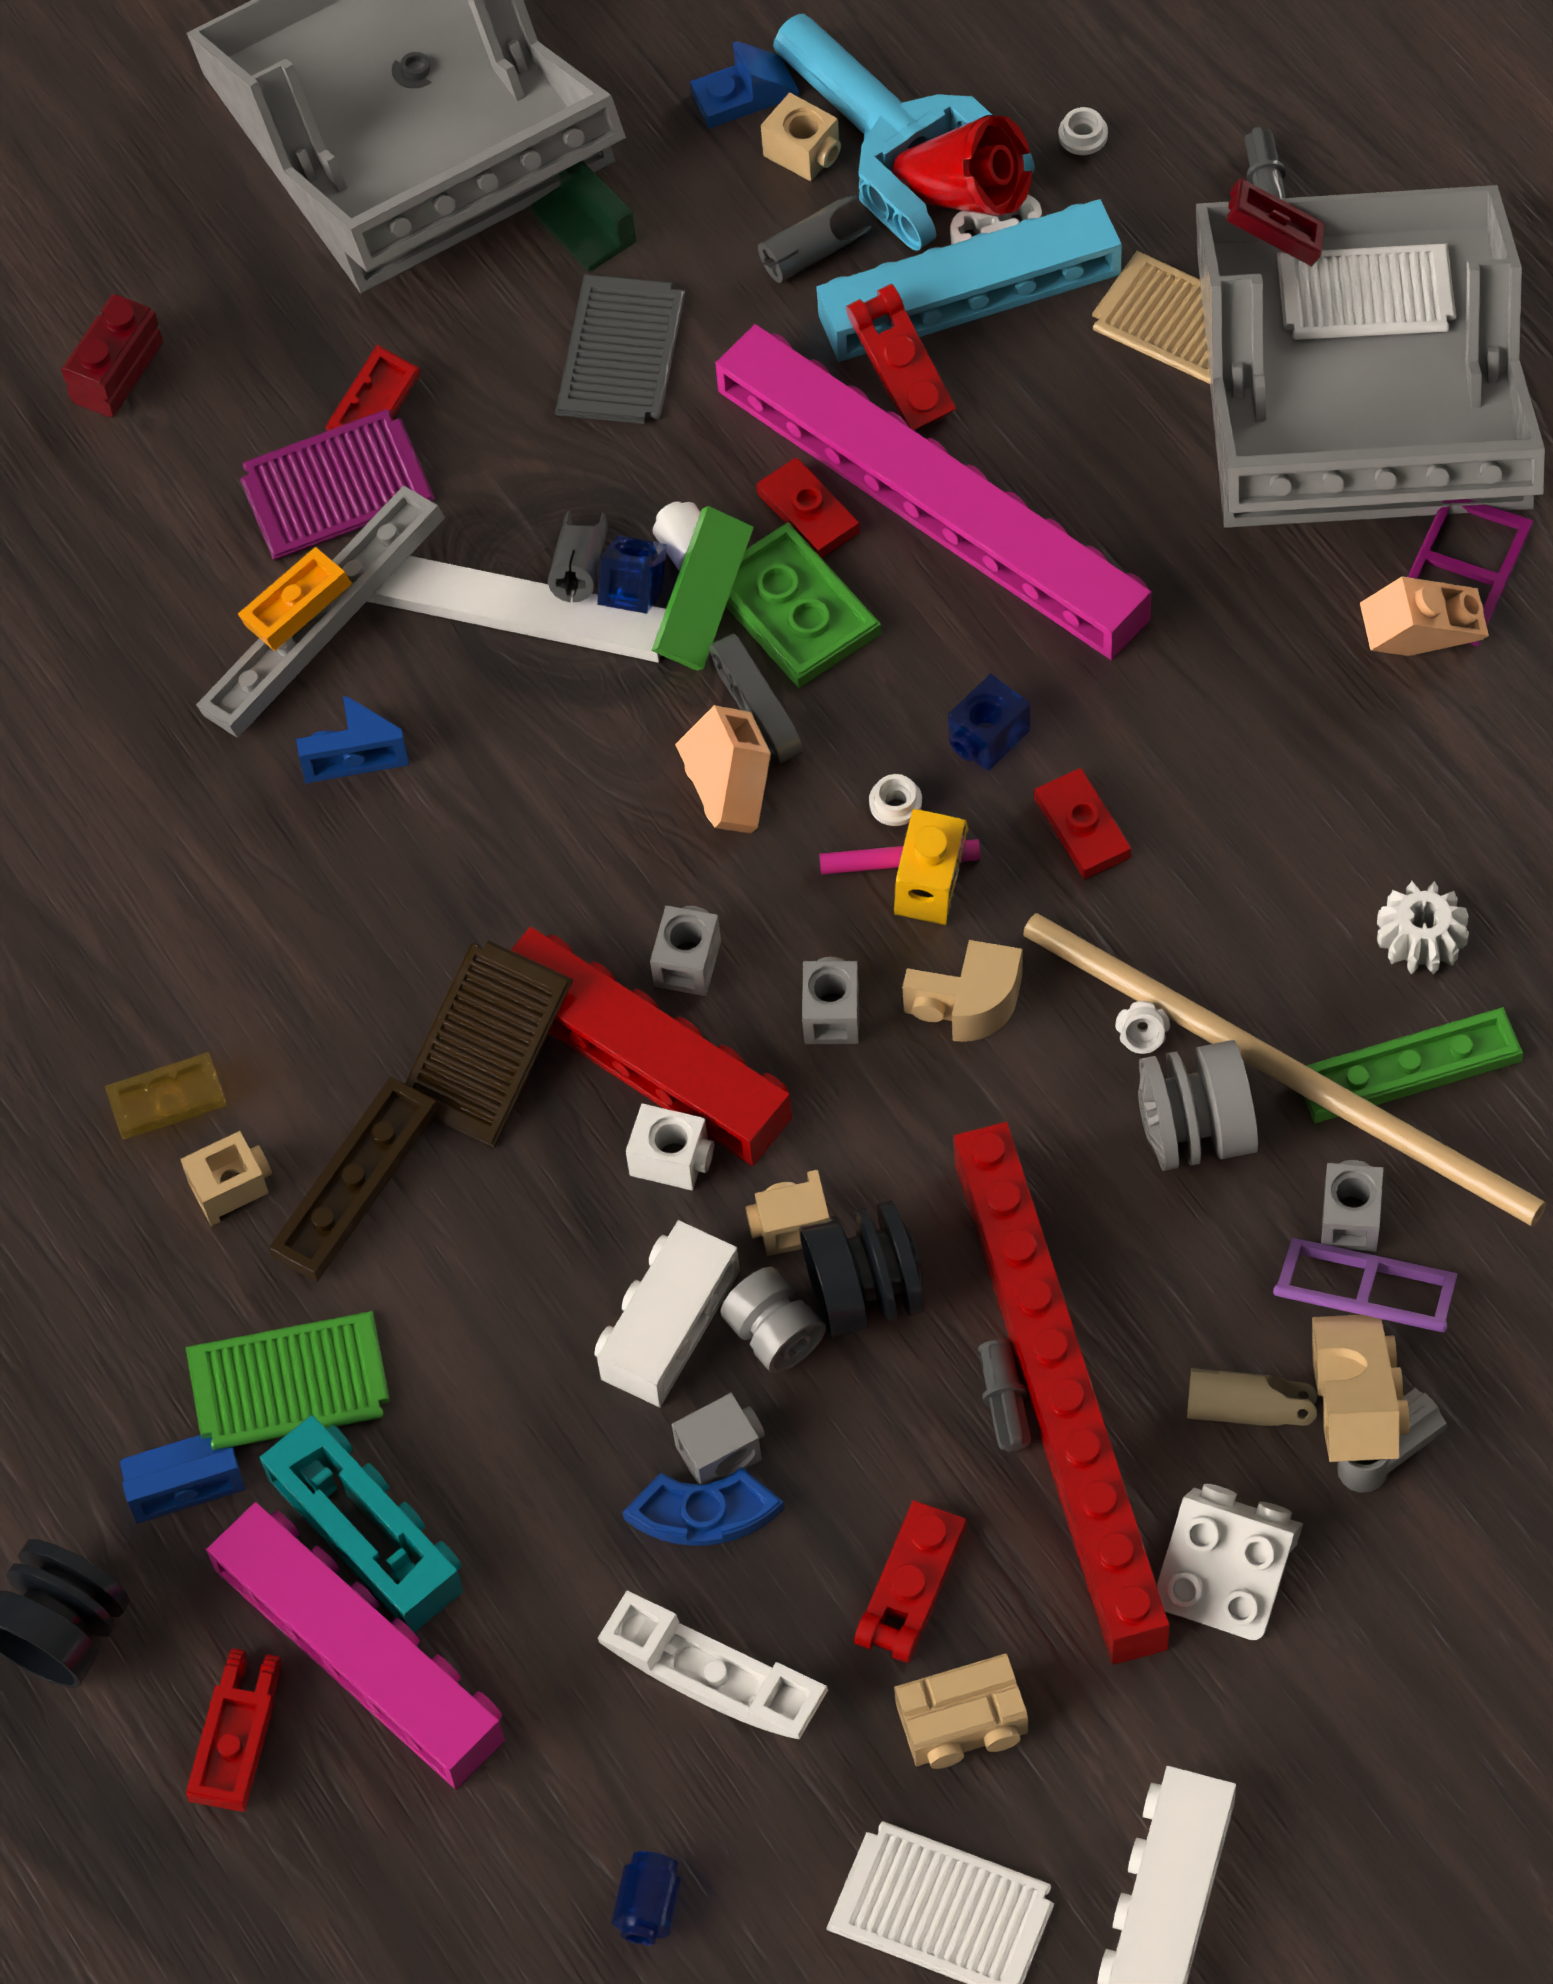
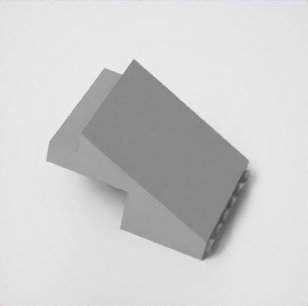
(392, 166)
(1370, 418)

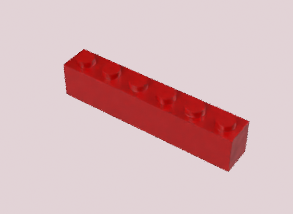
(661, 1054)

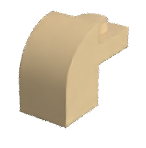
(977, 1000)

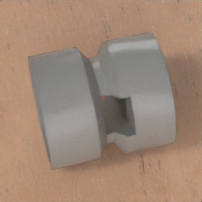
(778, 1326)

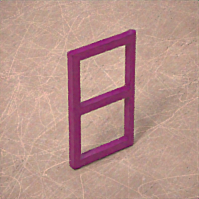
(1497, 580)

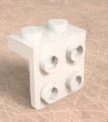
(1226, 1561)

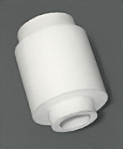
(675, 528)

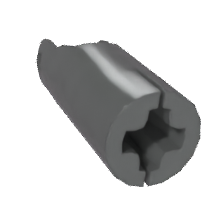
(805, 243)
(577, 559)

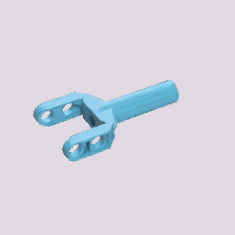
(882, 118)

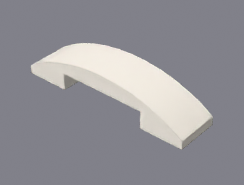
(710, 1671)

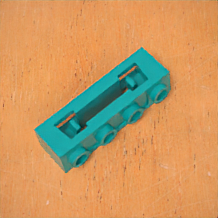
(307, 1457)

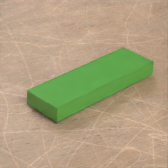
(702, 588)

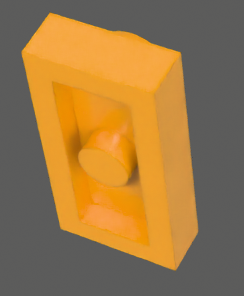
(295, 598)

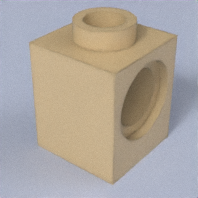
(800, 137)

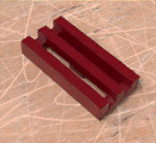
(1276, 222)

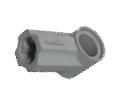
(1425, 1426)

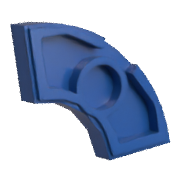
(703, 1512)

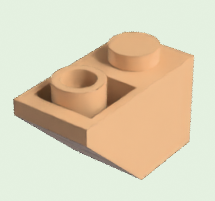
(1422, 617)
(728, 767)

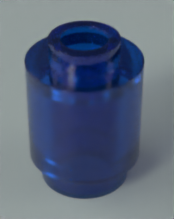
(646, 1898)

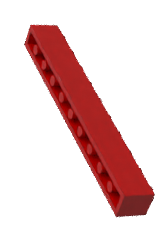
(1061, 1395)

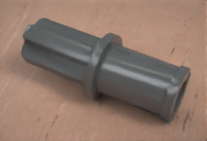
(1264, 164)
(1004, 1394)

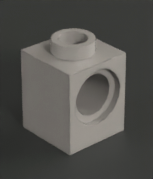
(685, 969)
(830, 1021)
(1349, 1226)
(718, 1439)

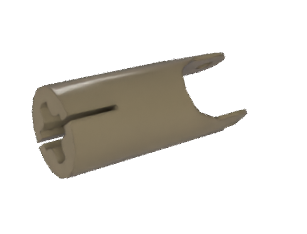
(1248, 1399)

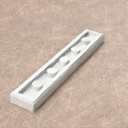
(518, 607)

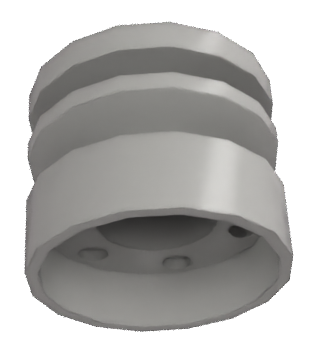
(1198, 1105)

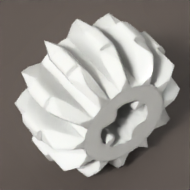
(1422, 927)

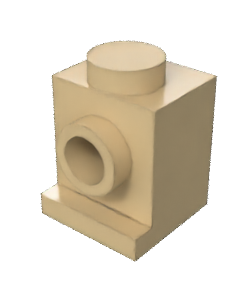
(226, 1175)
(783, 1210)

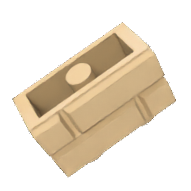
(962, 1712)

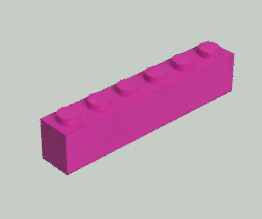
(358, 1645)

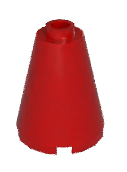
(970, 167)

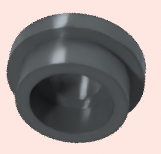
(411, 78)

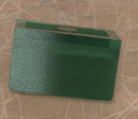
(586, 217)

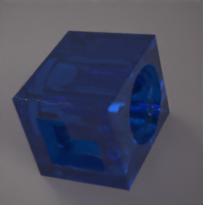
(631, 574)
(993, 704)

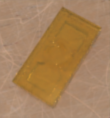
(165, 1095)

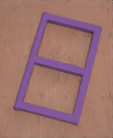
(1371, 1265)

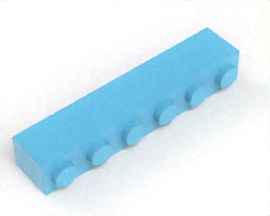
(980, 274)

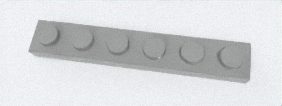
(368, 563)

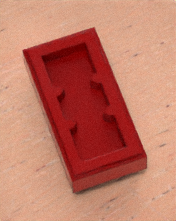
(378, 386)
(808, 507)
(1082, 823)

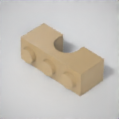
(1359, 1388)

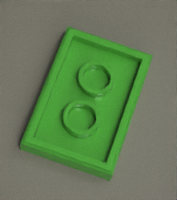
(798, 606)

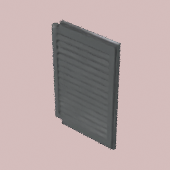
(620, 349)

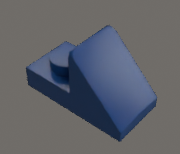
(749, 86)
(365, 747)

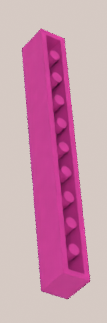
(935, 491)

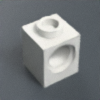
(659, 1127)

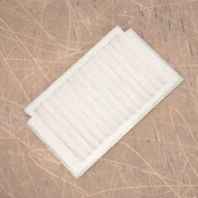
(1367, 292)
(942, 1908)

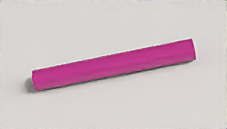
(879, 858)

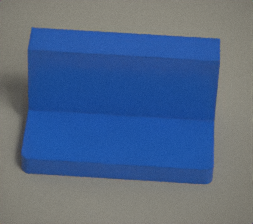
(178, 1477)

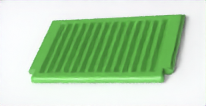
(278, 1378)

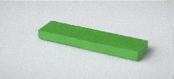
(1422, 1060)

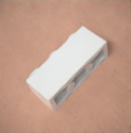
(667, 1312)

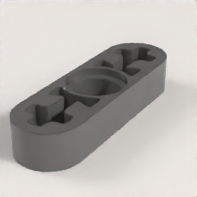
(755, 696)

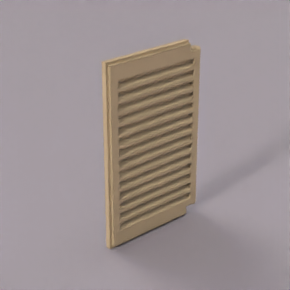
(1157, 314)

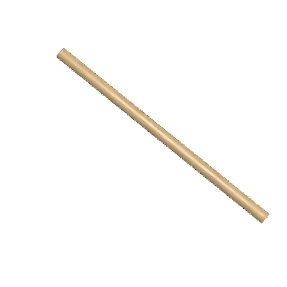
(1288, 1071)

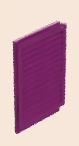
(331, 482)

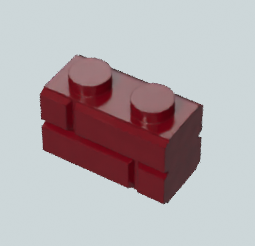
(112, 355)

